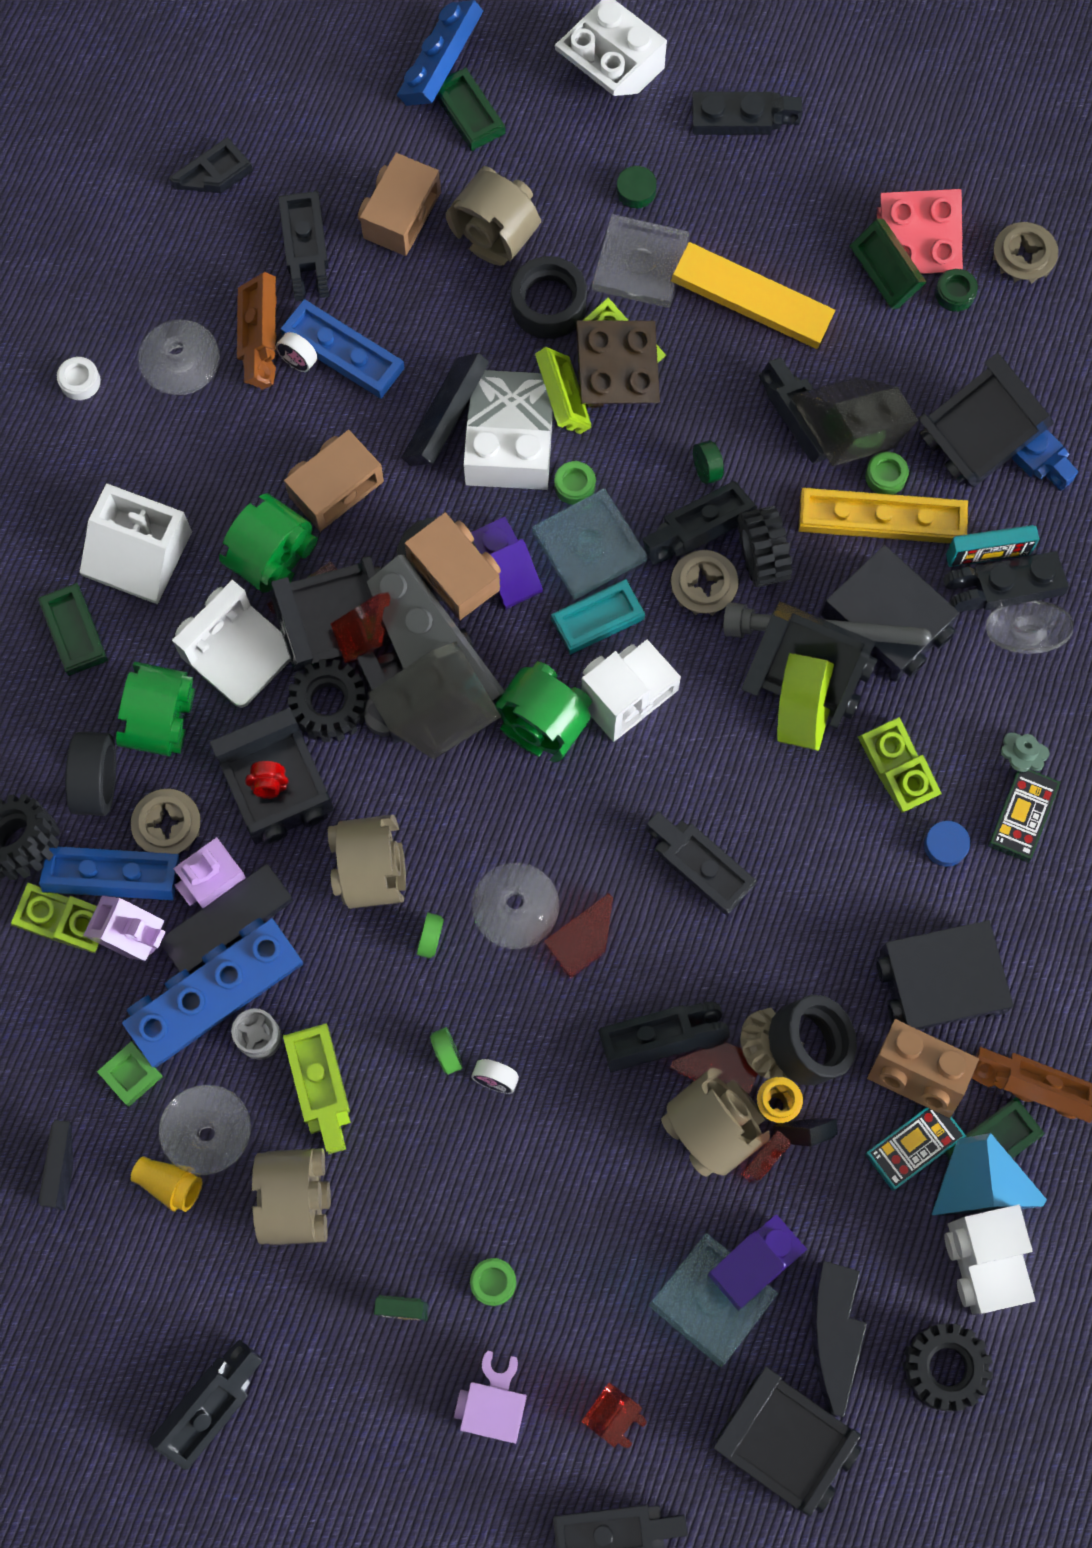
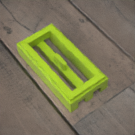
(563, 390)

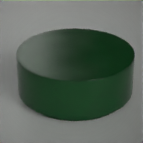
(636, 187)
(956, 290)
(708, 462)

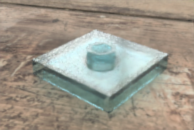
(589, 544)
(702, 1310)

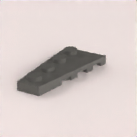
(420, 622)

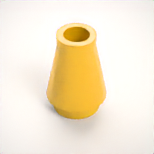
(787, 1092)
(167, 1183)

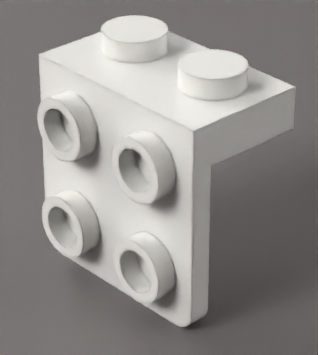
(232, 645)

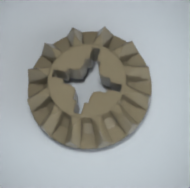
(1036, 241)
(715, 568)
(149, 813)
(756, 1044)

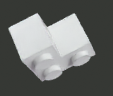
(628, 687)
(991, 1259)

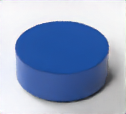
(947, 843)

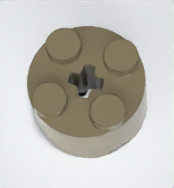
(494, 216)
(367, 862)
(715, 1123)
(290, 1197)

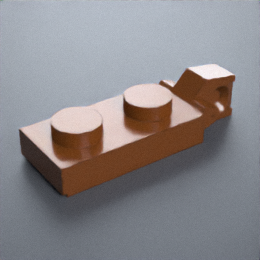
(257, 329)
(1036, 1083)

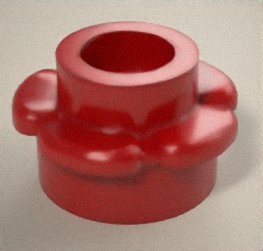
(267, 779)

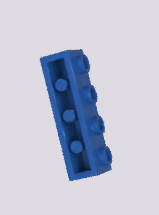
(212, 992)

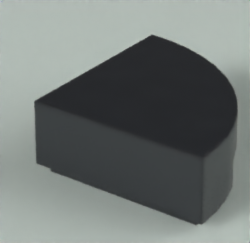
(808, 1131)

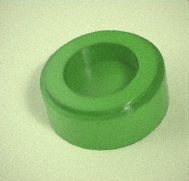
(887, 473)
(574, 482)
(430, 935)
(446, 1051)
(493, 1282)

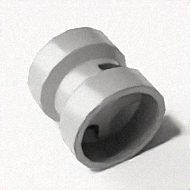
(251, 1028)

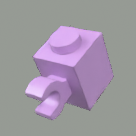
(207, 874)
(125, 928)
(493, 1408)

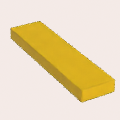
(753, 295)
(882, 515)

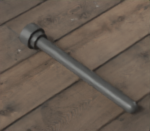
(742, 620)

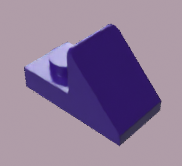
(518, 574)
(757, 1262)

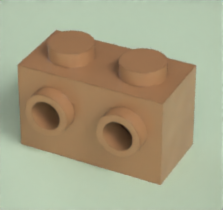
(399, 203)
(333, 479)
(453, 565)
(923, 1068)

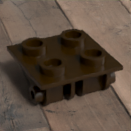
(617, 362)

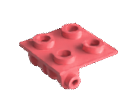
(926, 226)

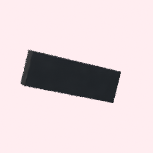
(445, 410)
(222, 919)

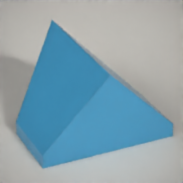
(984, 1180)

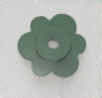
(1024, 752)

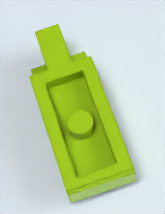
(319, 1084)

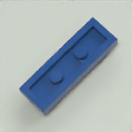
(439, 52)
(345, 349)
(110, 873)

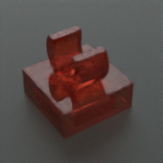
(613, 1415)

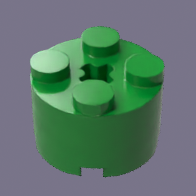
(267, 543)
(154, 708)
(543, 711)

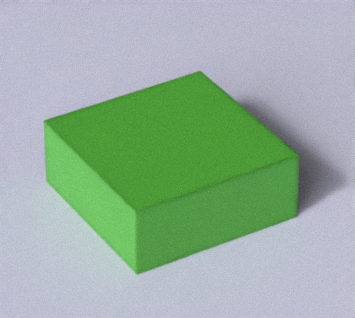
(129, 1074)

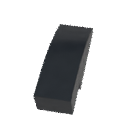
(834, 1334)

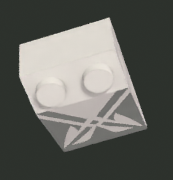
(509, 432)

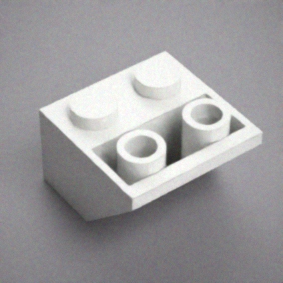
(615, 48)
(133, 543)

